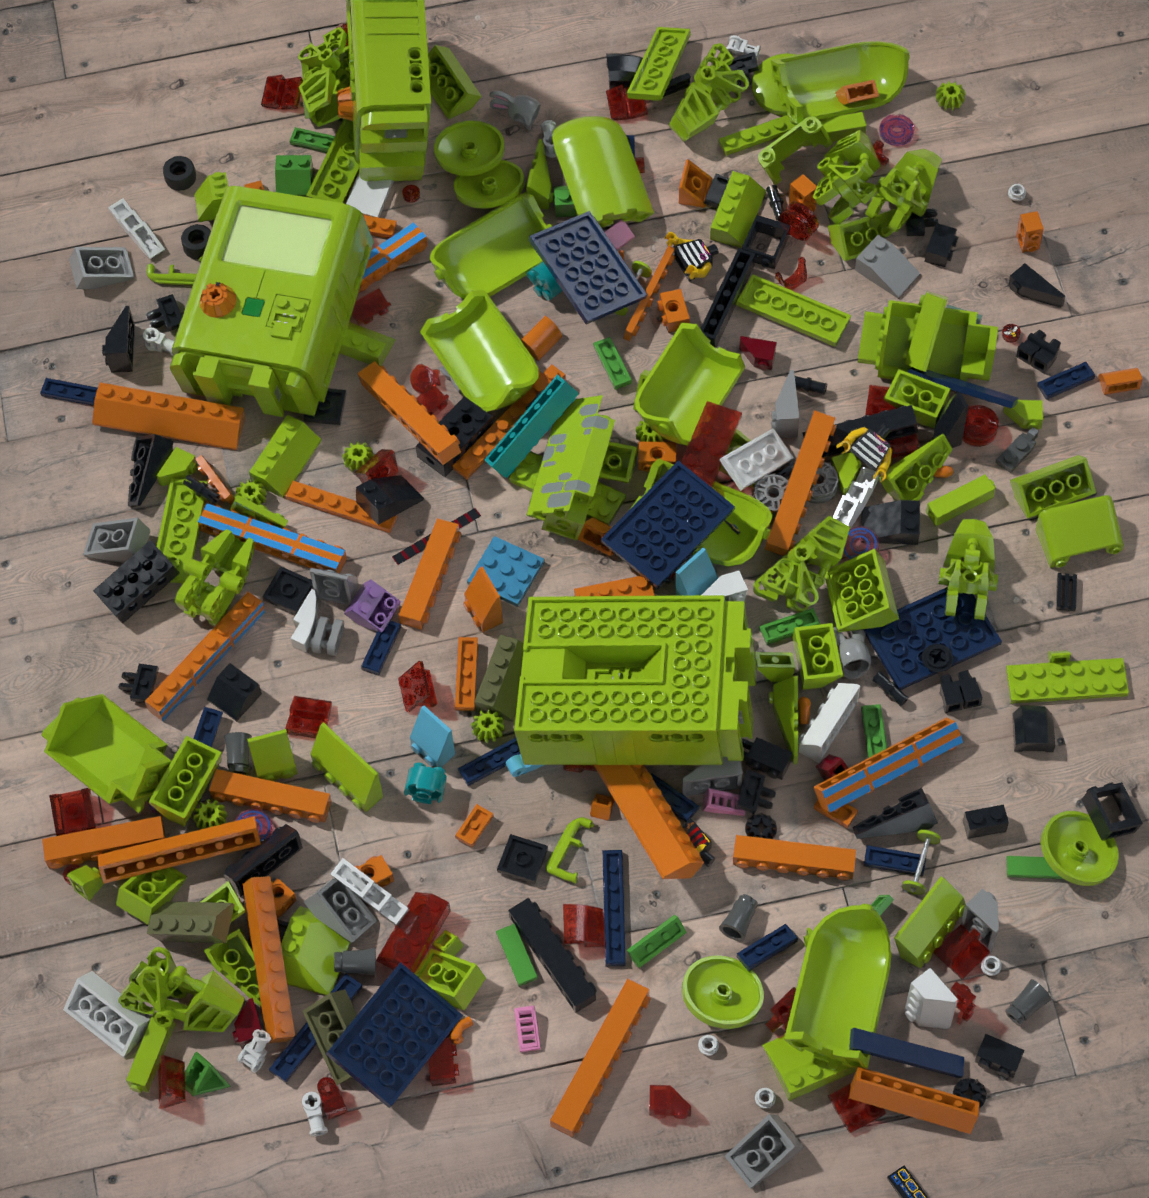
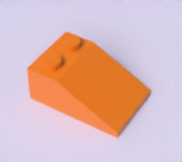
(483, 602)

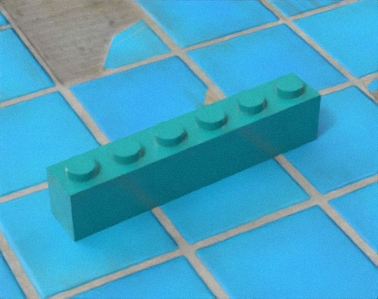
(531, 426)

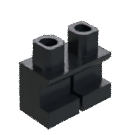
(1038, 351)
(960, 693)

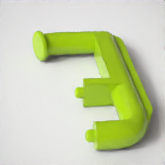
(171, 278)
(560, 851)

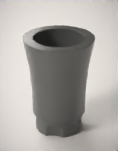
(237, 752)
(739, 918)
(356, 961)
(1027, 1002)

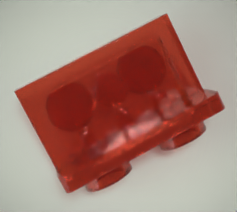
(370, 306)
(433, 399)
(965, 1001)

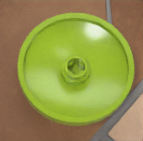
(765, 89)
(469, 148)
(492, 187)
(1076, 849)
(722, 992)

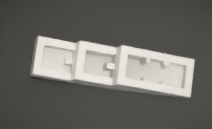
(136, 229)
(856, 497)
(369, 891)

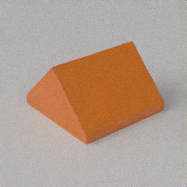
(694, 185)

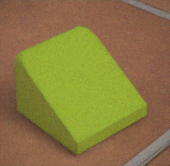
(1058, 656)
(448, 943)

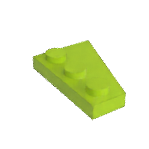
(247, 508)

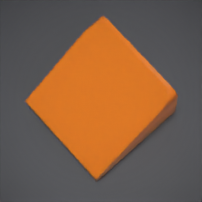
(602, 807)

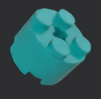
(544, 282)
(425, 783)

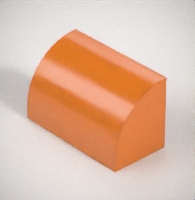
(857, 92)
(541, 338)
(1120, 381)
(593, 532)

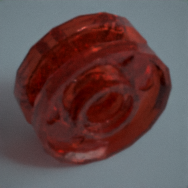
(801, 219)
(985, 418)

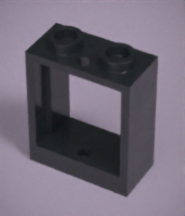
(772, 228)
(1099, 818)

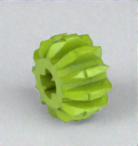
(950, 95)
(646, 434)
(357, 455)
(253, 491)
(480, 726)
(215, 810)

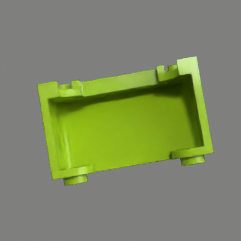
(806, 131)
(1079, 530)

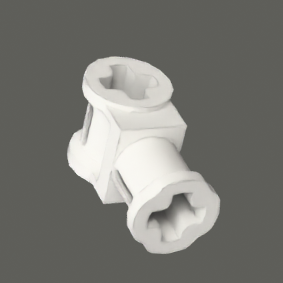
(741, 47)
(547, 128)
(158, 342)
(254, 1052)
(314, 1114)

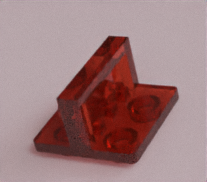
(417, 687)
(962, 951)

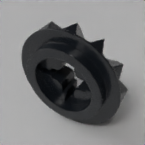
(934, 651)
(767, 821)
(975, 1086)

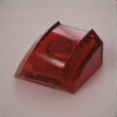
(73, 811)

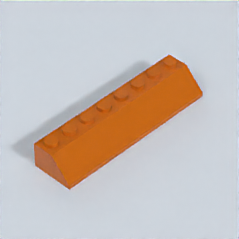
(168, 416)
(652, 820)

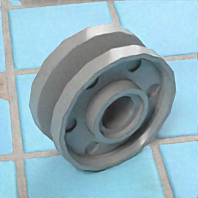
(771, 485)
(827, 489)

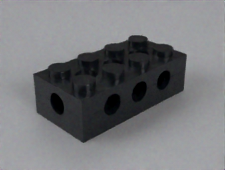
(468, 424)
(136, 581)

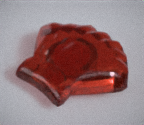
(423, 377)

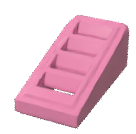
(716, 808)
(527, 1011)

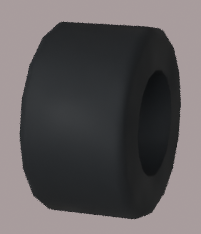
(182, 181)
(194, 233)

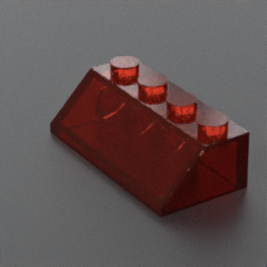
(415, 932)

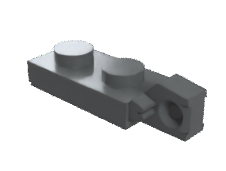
(1018, 450)

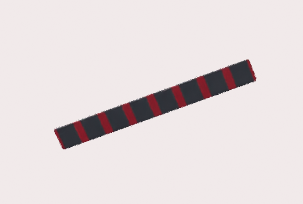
(421, 544)

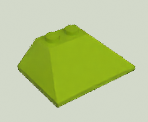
(310, 952)

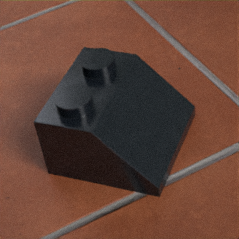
(234, 692)

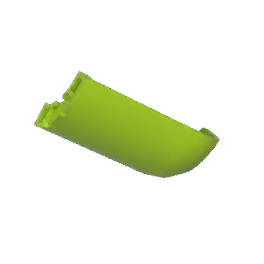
(812, 78)
(601, 170)
(491, 249)
(482, 352)
(683, 382)
(749, 516)
(841, 984)

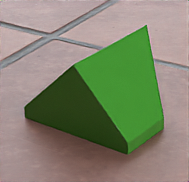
(202, 1076)

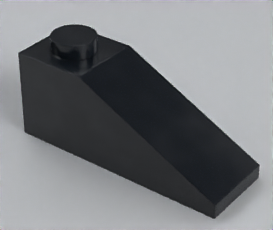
(1034, 287)

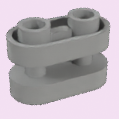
(321, 629)

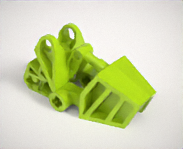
(325, 76)
(697, 109)
(847, 180)
(904, 190)
(976, 545)
(820, 547)
(226, 556)
(210, 1010)

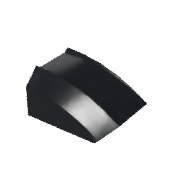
(622, 68)
(1033, 729)

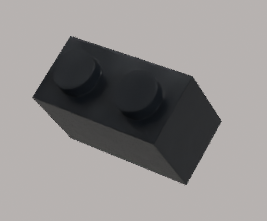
(941, 244)
(985, 821)
(999, 1056)

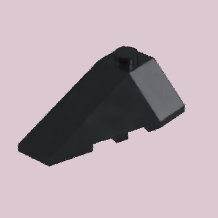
(952, 420)
(149, 456)
(907, 816)

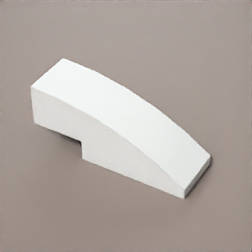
(304, 622)

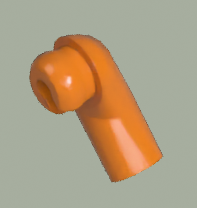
(944, 472)
(804, 709)
(457, 1031)

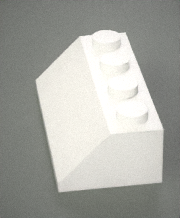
(829, 721)
(930, 1002)
(97, 1009)

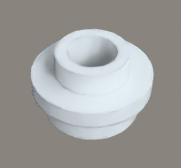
(1017, 188)
(991, 960)
(708, 1039)
(765, 1092)

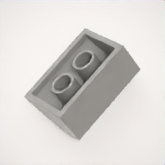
(982, 915)

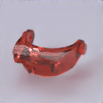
(796, 278)

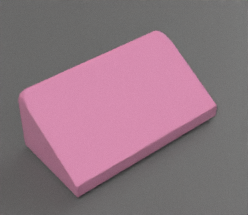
(619, 234)

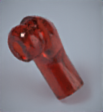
(878, 147)

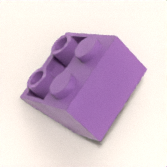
(372, 606)

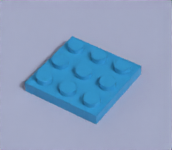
(509, 569)

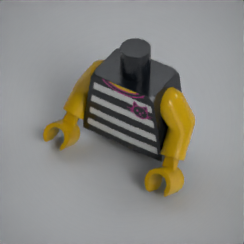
(692, 256)
(870, 448)

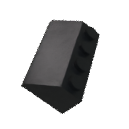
(264, 858)

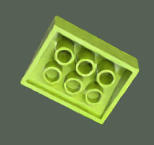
(861, 593)
(346, 769)
(799, 1070)

